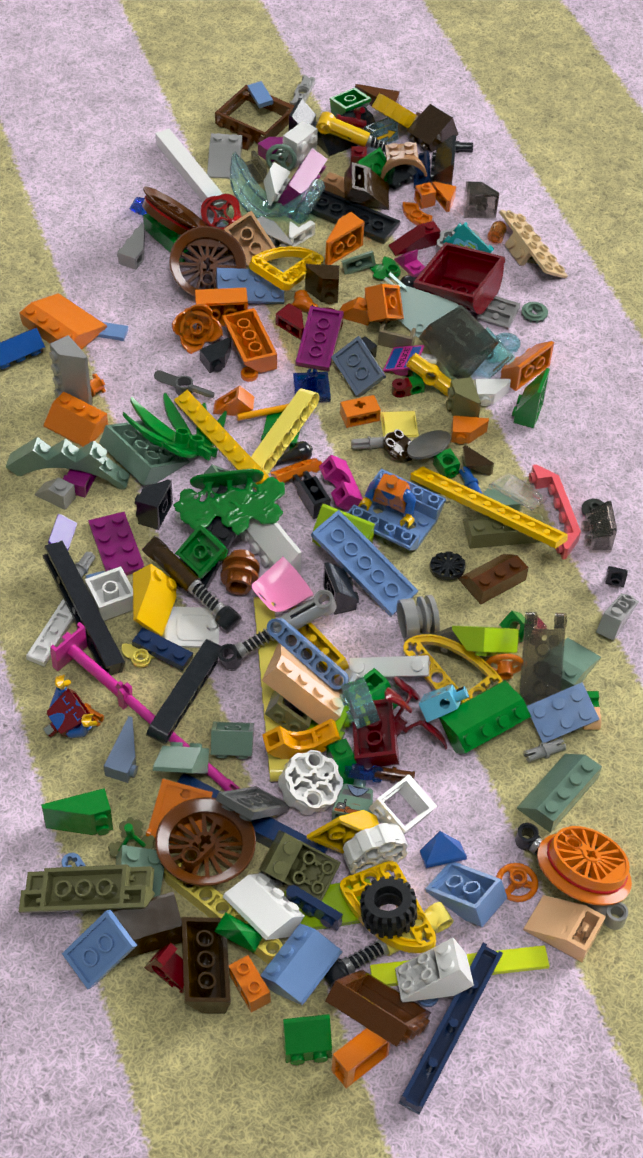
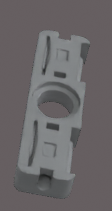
(306, 86)

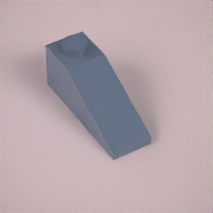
(122, 758)

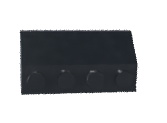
(333, 144)

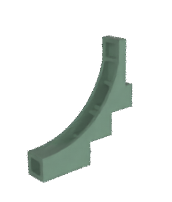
(89, 459)

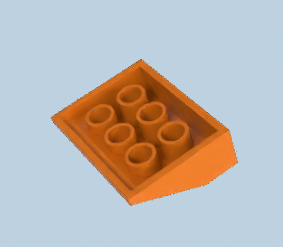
(60, 317)

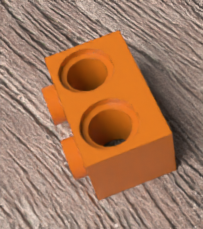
(249, 983)

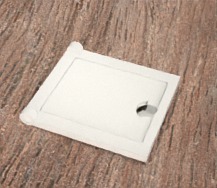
(189, 627)

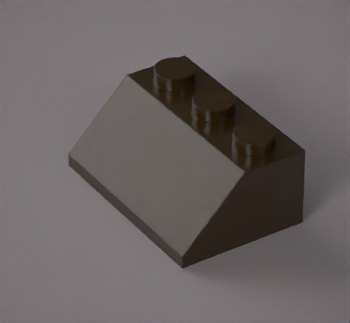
(152, 926)

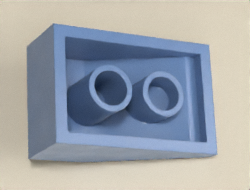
(468, 892)

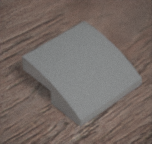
(500, 312)

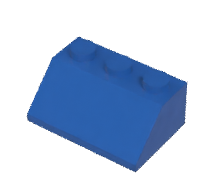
(20, 346)

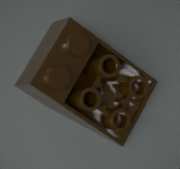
(365, 187)

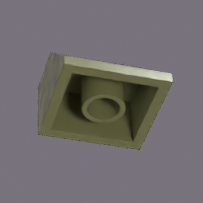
(463, 398)

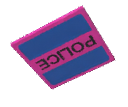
(399, 358)

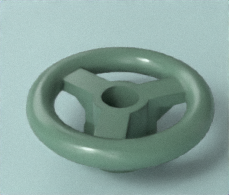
(284, 151)

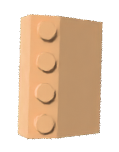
(302, 687)

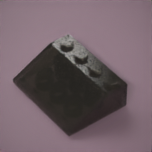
(458, 342)

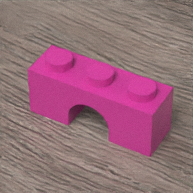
(338, 473)

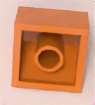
(384, 303)

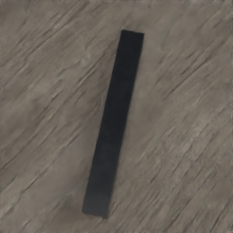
(83, 608)

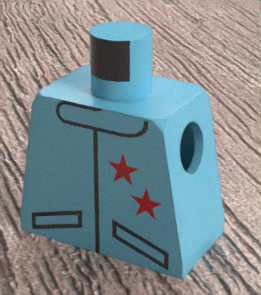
(435, 703)

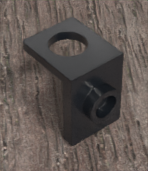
(616, 576)

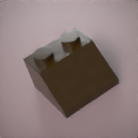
(323, 282)

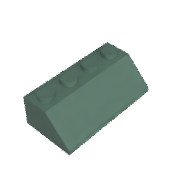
(560, 790)

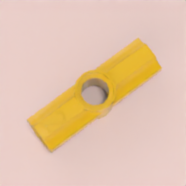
(422, 368)

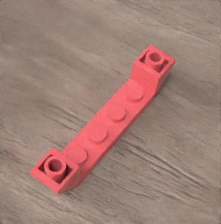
(544, 478)

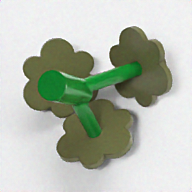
(130, 831)

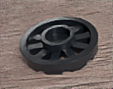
(447, 566)

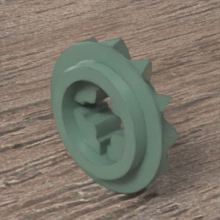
(540, 309)

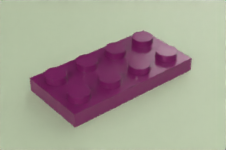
(319, 338)
(116, 543)

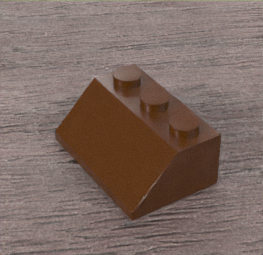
(495, 577)

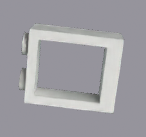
(408, 789)

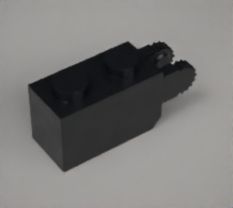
(311, 493)

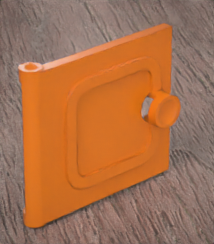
(168, 798)

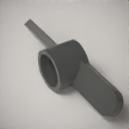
(177, 382)

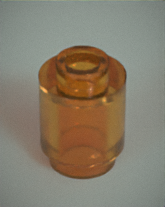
(497, 232)

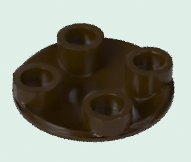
(396, 445)

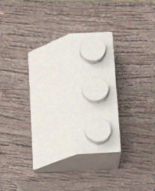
(264, 907)

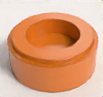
(249, 374)

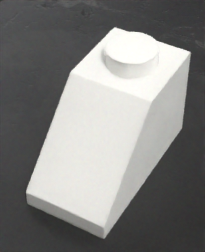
(491, 390)

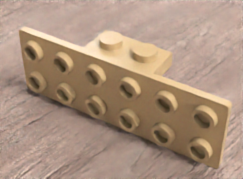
(526, 243)

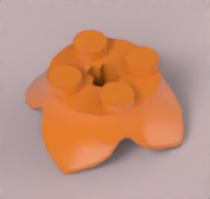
(194, 338)

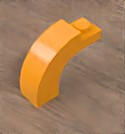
(286, 744)

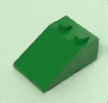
(531, 401)
(81, 814)

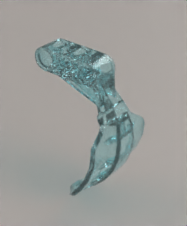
(254, 198)

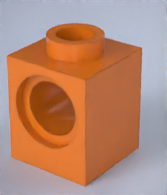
(425, 195)

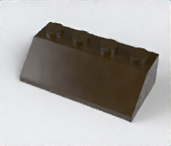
(205, 965)

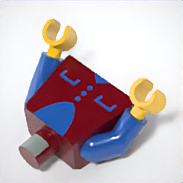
(68, 712)

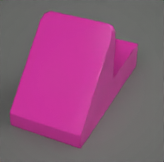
(410, 263)

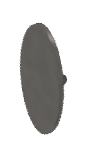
(429, 444)

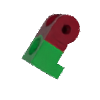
(408, 386)

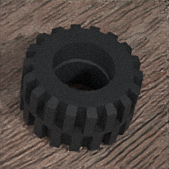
(393, 921)

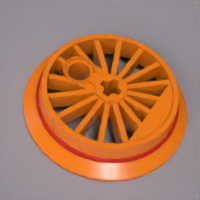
(570, 862)

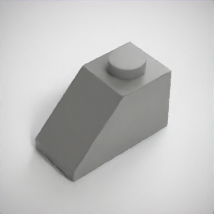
(57, 492)

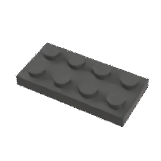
(252, 803)

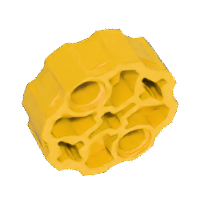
(394, 111)

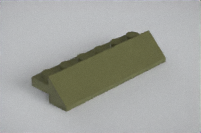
(87, 888)

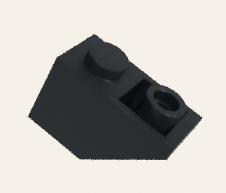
(399, 174)

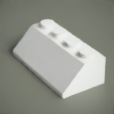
(271, 544)

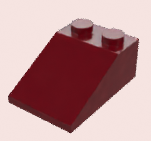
(377, 741)

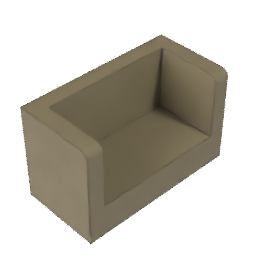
(392, 339)

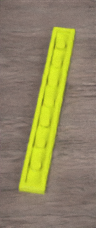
(511, 961)

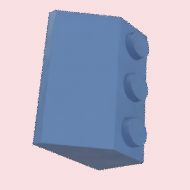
(300, 964)

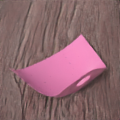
(282, 586)

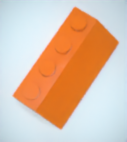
(251, 340)

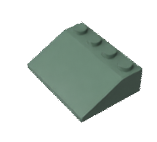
(138, 455)

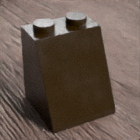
(431, 128)

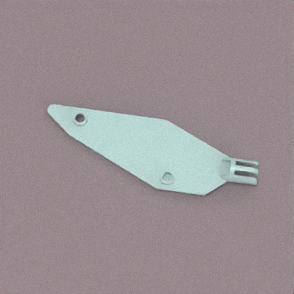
(421, 307)

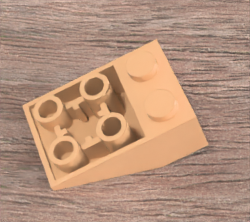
(565, 925)

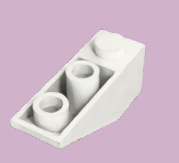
(275, 182)

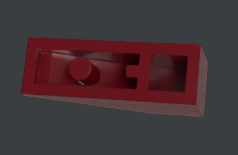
(418, 238)

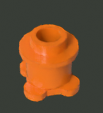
(97, 384)

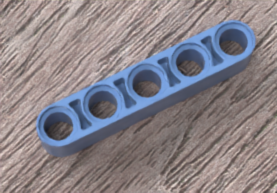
(297, 651)

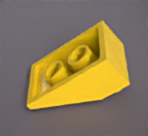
(153, 598)
(343, 829)

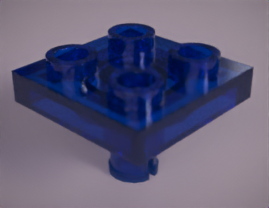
(315, 382)

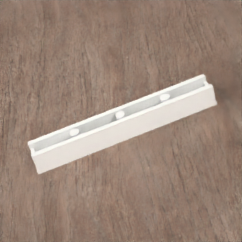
(187, 166)

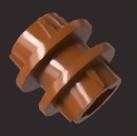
(239, 572)

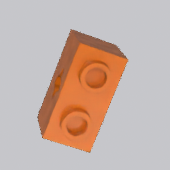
(360, 411)

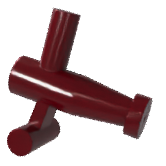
(357, 122)

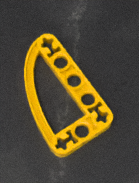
(291, 277)
(429, 639)
(413, 945)

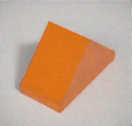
(445, 194)

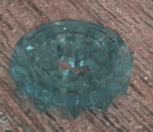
(513, 340)

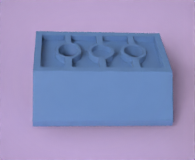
(387, 523)

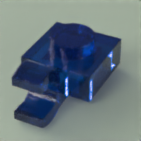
(358, 771)

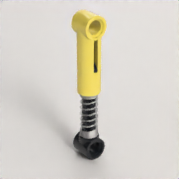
(437, 917)

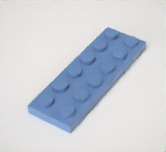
(363, 562)

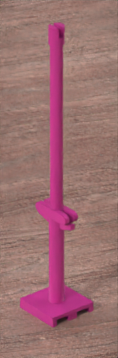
(72, 648)

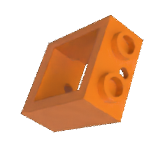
(359, 1056)

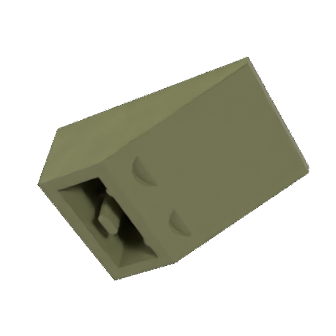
(300, 865)

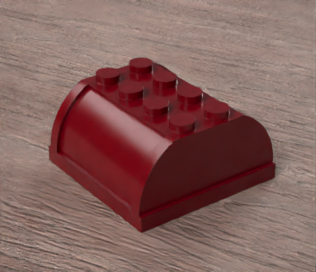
(463, 276)

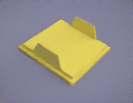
(399, 420)

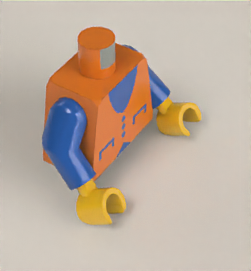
(393, 494)

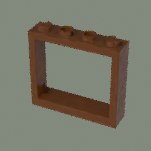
(280, 107)
(378, 1007)

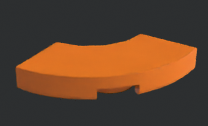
(414, 214)

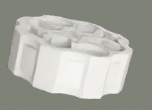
(310, 782)
(375, 847)

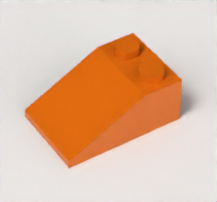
(344, 238)

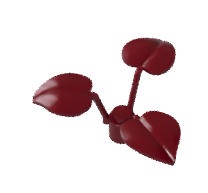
(400, 722)

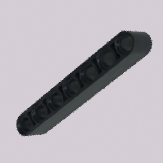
(184, 692)

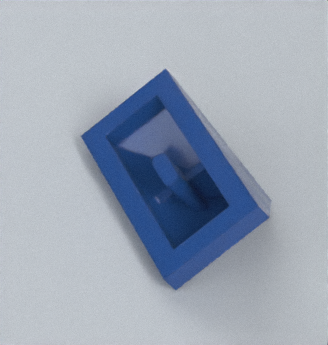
(442, 850)

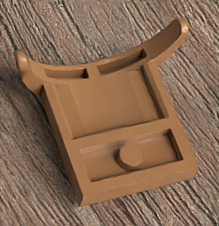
(402, 154)

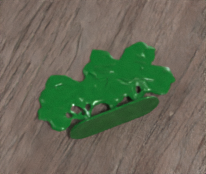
(236, 504)

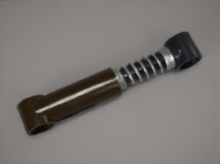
(190, 582)

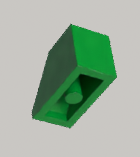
(343, 755)

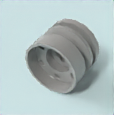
(418, 617)

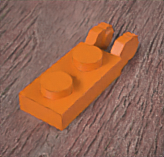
(286, 473)

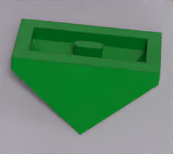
(239, 932)

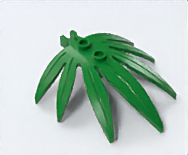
(179, 442)

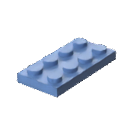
(258, 289)

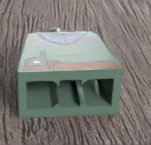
(353, 799)

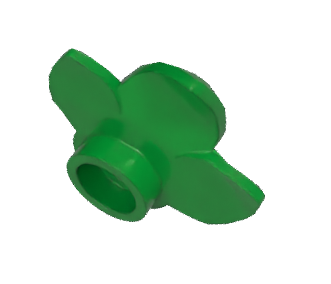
(382, 270)

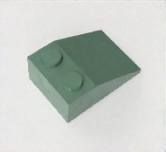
(576, 663)
(142, 857)

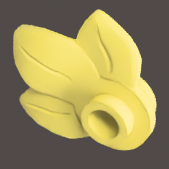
(134, 653)

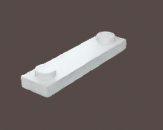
(51, 635)
(392, 666)

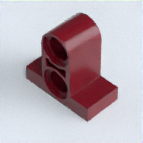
(168, 966)

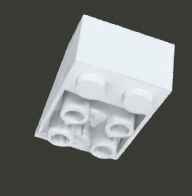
(435, 973)

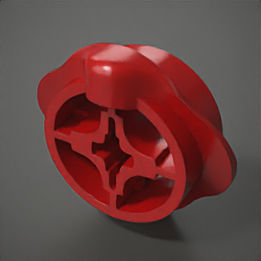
(208, 204)

